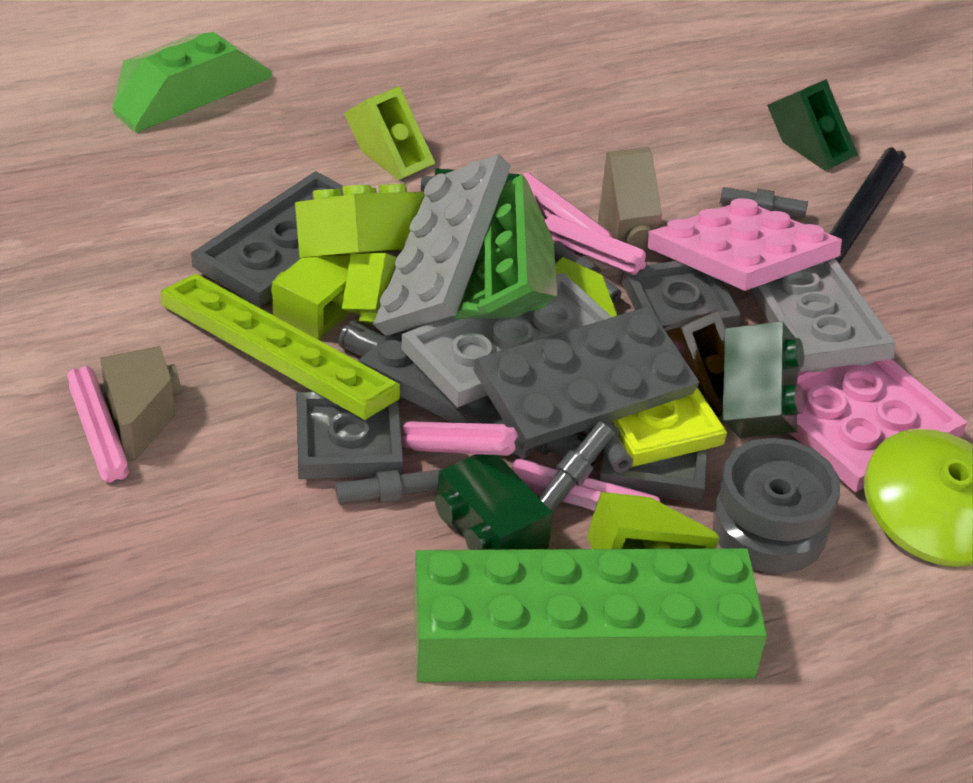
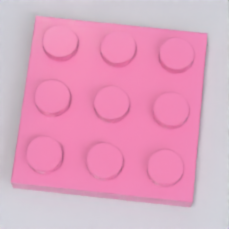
(744, 244)
(861, 406)

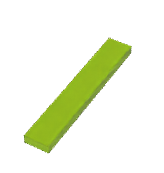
(281, 346)

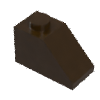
(702, 346)

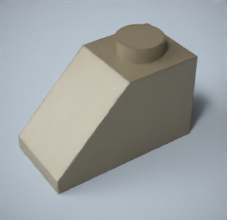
(630, 196)
(139, 396)

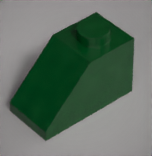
(813, 125)

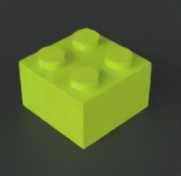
(356, 220)

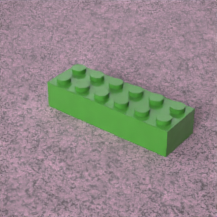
(586, 615)

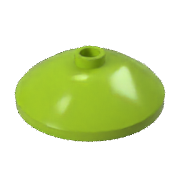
(924, 494)

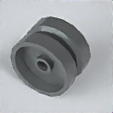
(776, 503)

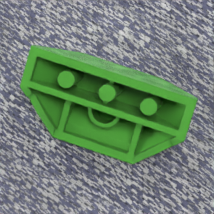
(182, 78)
(515, 261)

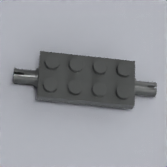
(388, 359)

